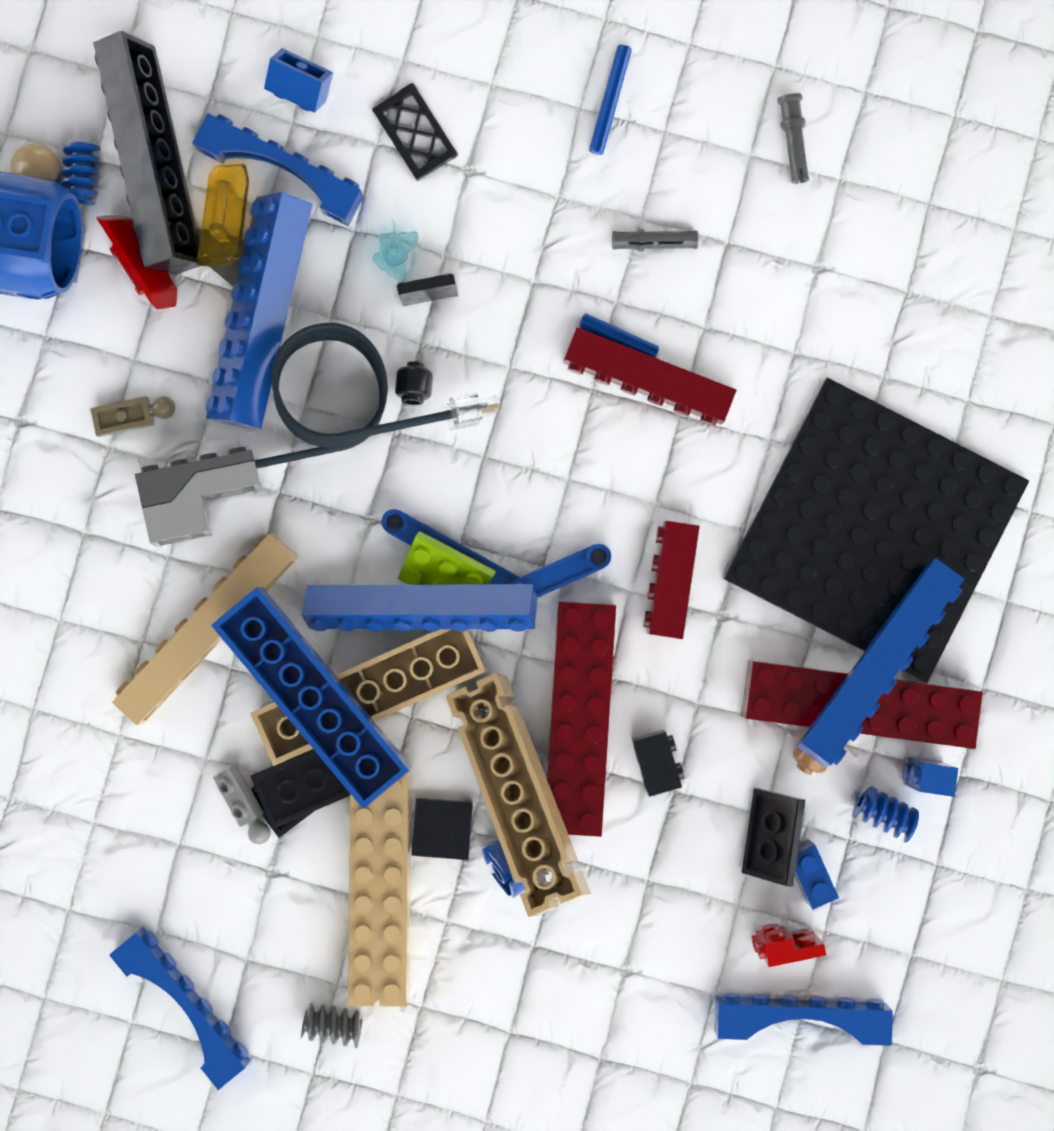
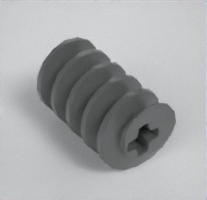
(332, 1025)

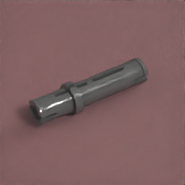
(654, 240)

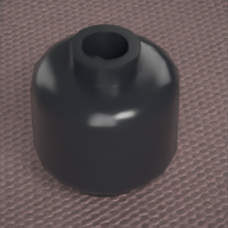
(413, 383)

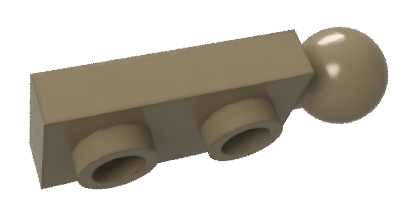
(130, 414)

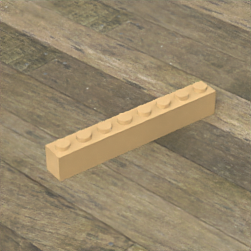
(196, 636)

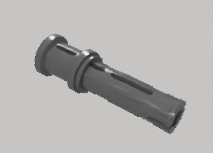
(792, 125)

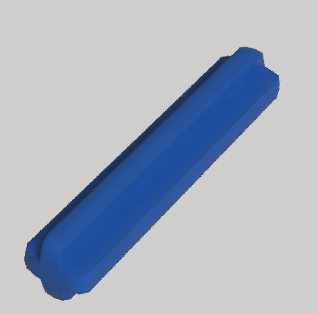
(613, 333)

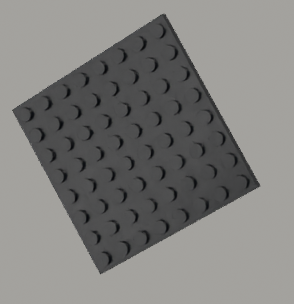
(863, 515)

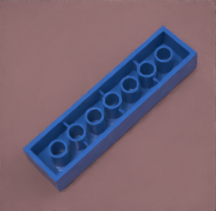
(258, 310)
(311, 696)

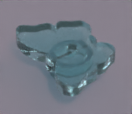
(401, 244)

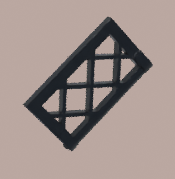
(391, 130)

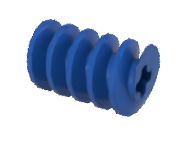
(79, 170)
(887, 811)

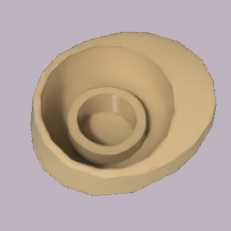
(36, 162)

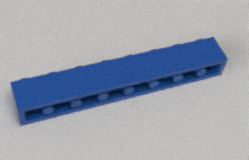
(420, 607)
(880, 663)

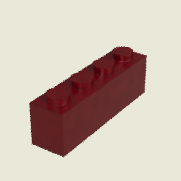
(672, 579)

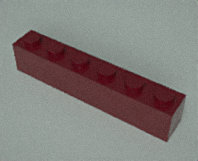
(649, 377)

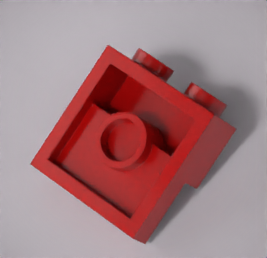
(780, 948)

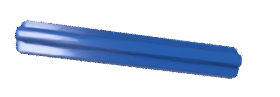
(610, 99)

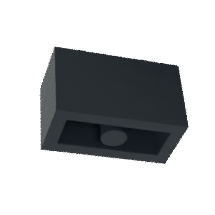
(657, 762)

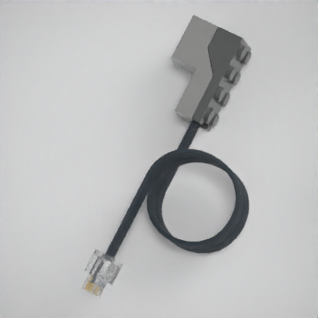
(177, 494)

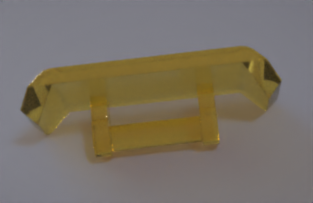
(223, 215)

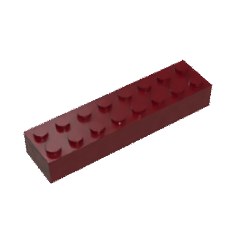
(907, 712)
(581, 714)

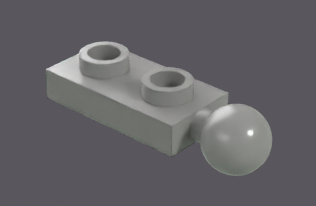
(242, 803)

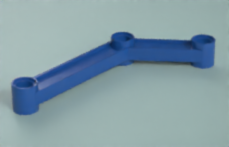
(544, 579)

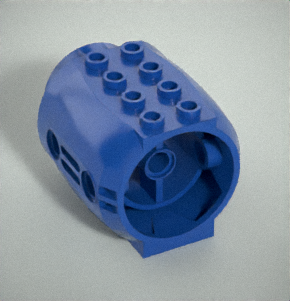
(38, 237)

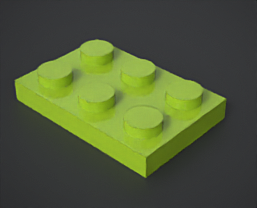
(436, 563)

